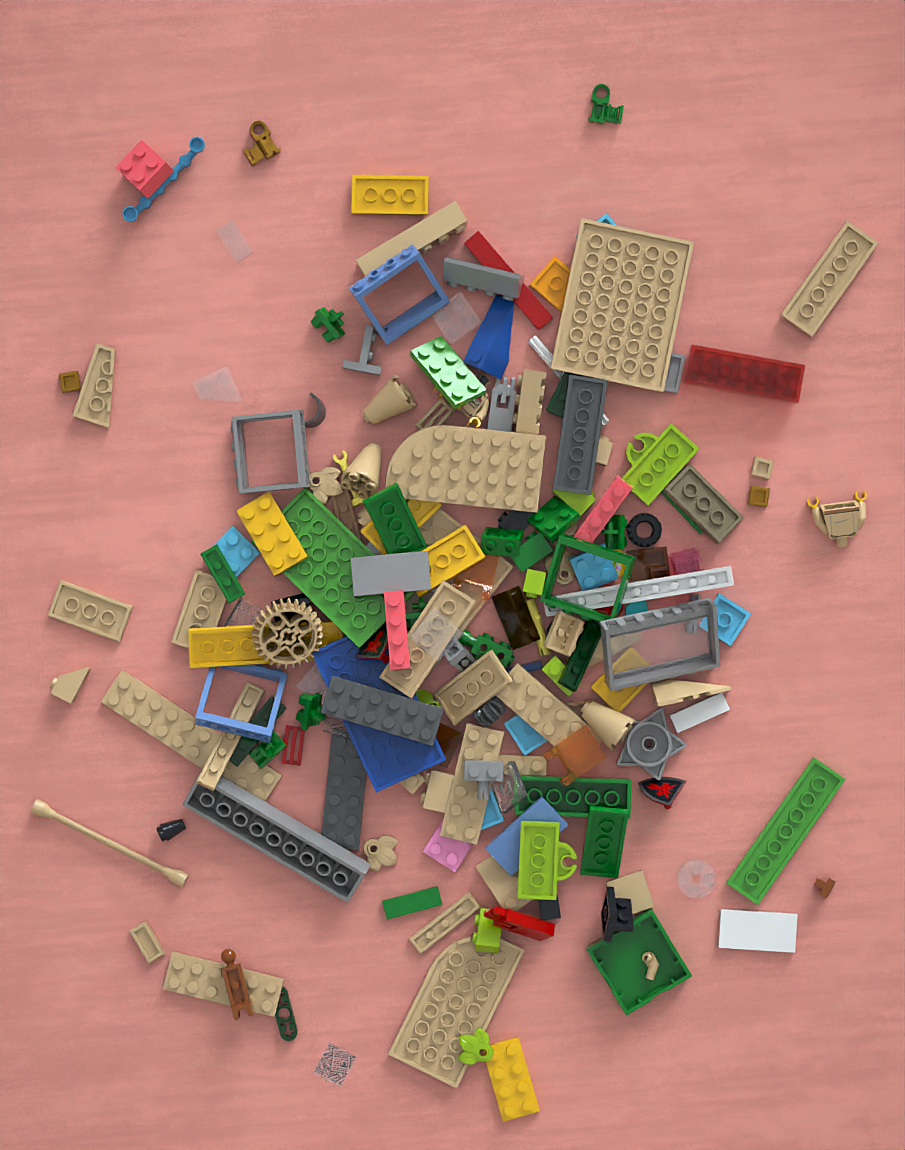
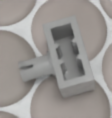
(483, 772)

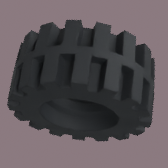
(656, 530)

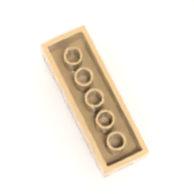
(422, 235)

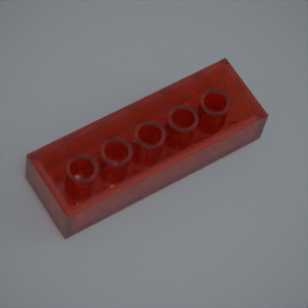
(744, 374)

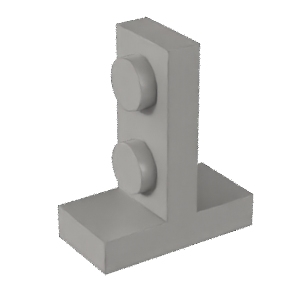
(366, 355)
(459, 657)

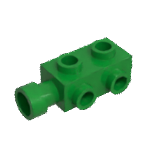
(475, 642)

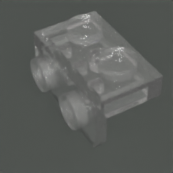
(243, 614)

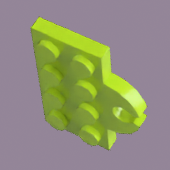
(657, 461)
(542, 860)

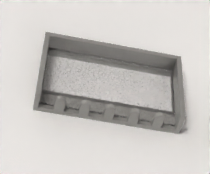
(660, 644)

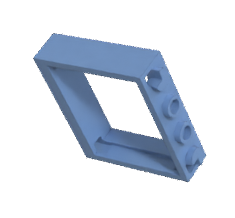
(413, 315)
(238, 727)

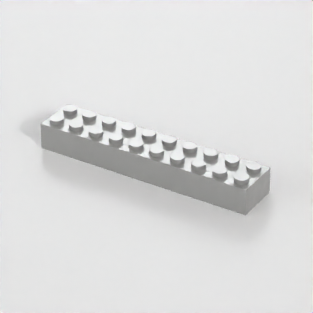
(279, 836)

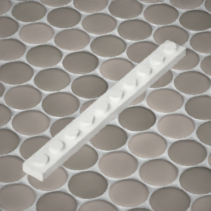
(649, 589)

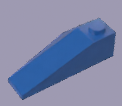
(492, 341)

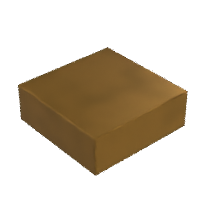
(70, 381)
(758, 496)

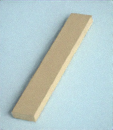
(227, 742)

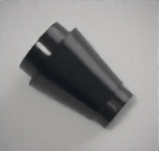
(170, 829)

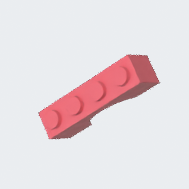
(603, 510)
(397, 630)

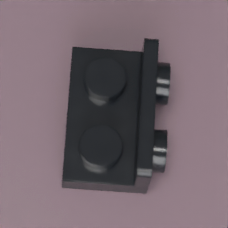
(515, 520)

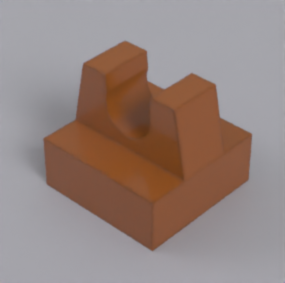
(825, 886)

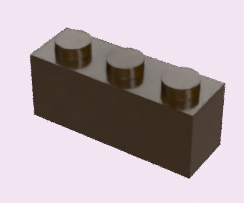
(515, 618)

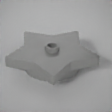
(653, 757)

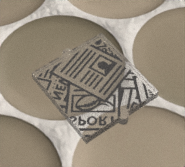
(334, 1064)

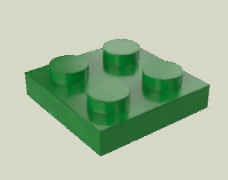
(553, 518)

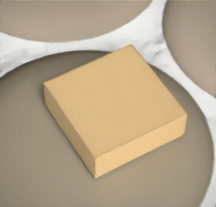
(762, 468)

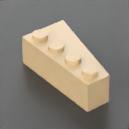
(529, 402)

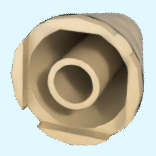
(389, 402)
(607, 723)

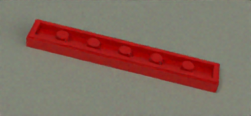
(527, 301)

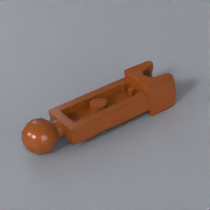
(236, 985)

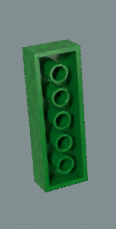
(578, 796)

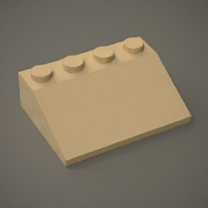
(502, 884)

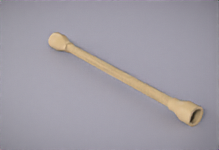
(176, 876)

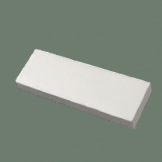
(699, 712)

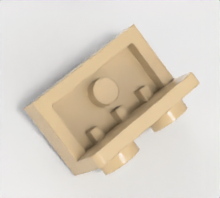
(564, 633)

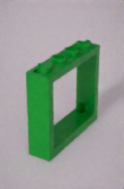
(571, 608)

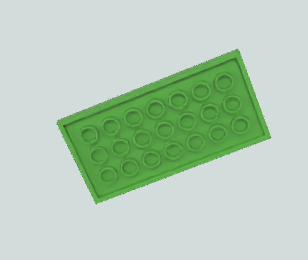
(327, 571)

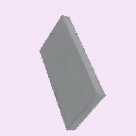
(390, 573)

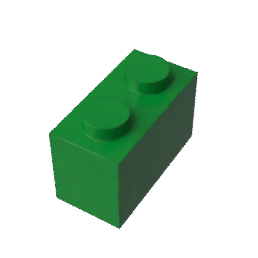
(532, 551)

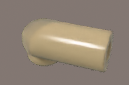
(652, 964)

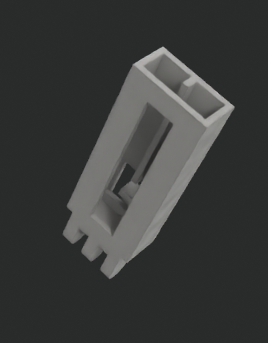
(500, 418)

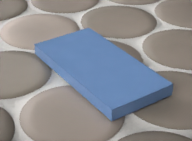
(507, 844)

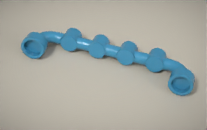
(196, 145)

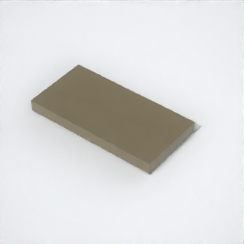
(703, 504)

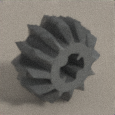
(489, 712)

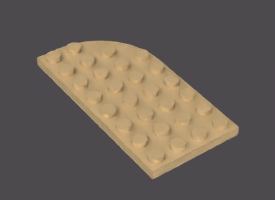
(470, 467)
(453, 1002)

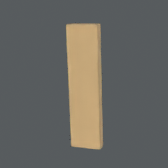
(444, 922)

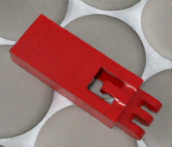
(520, 923)

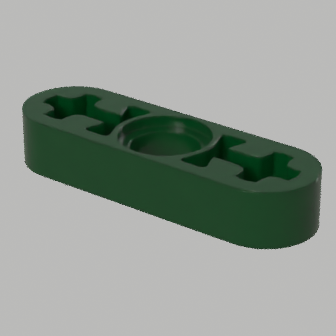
(282, 1028)

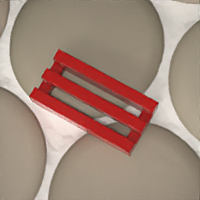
(291, 761)

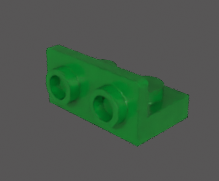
(501, 541)

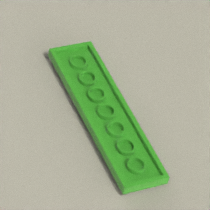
(785, 831)

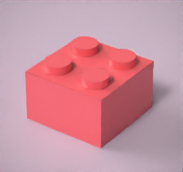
(144, 169)

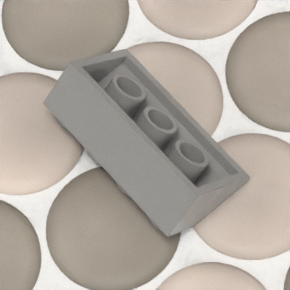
(482, 277)

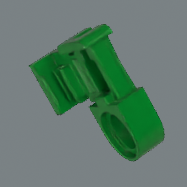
(604, 111)

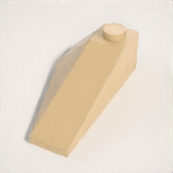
(674, 691)

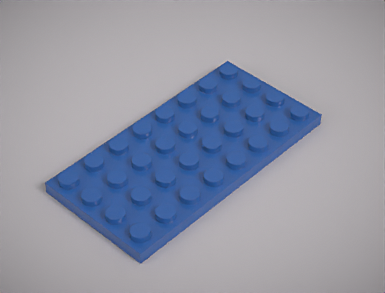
(383, 755)

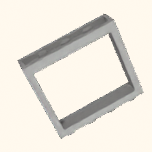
(238, 447)

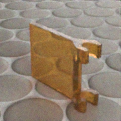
(479, 575)
(577, 754)

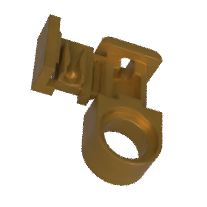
(264, 147)

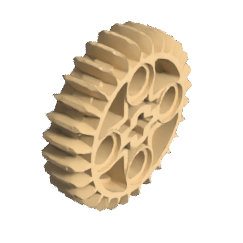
(287, 641)

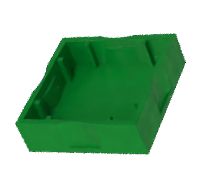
(623, 965)

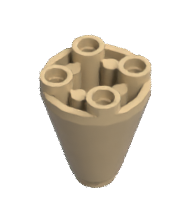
(364, 472)

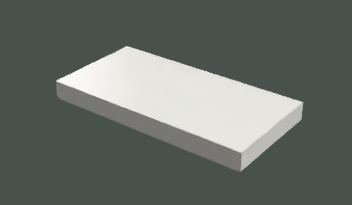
(757, 930)

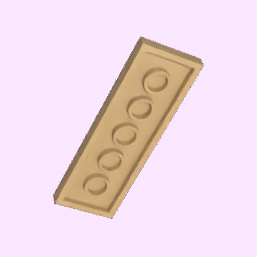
(829, 279)
(452, 605)
(541, 707)
(463, 811)
(205, 981)

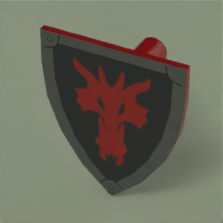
(375, 646)
(663, 790)

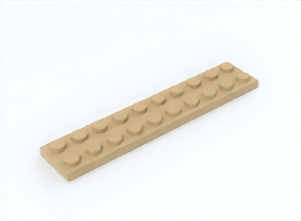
(178, 731)

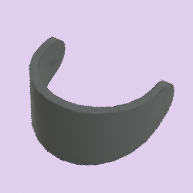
(319, 418)

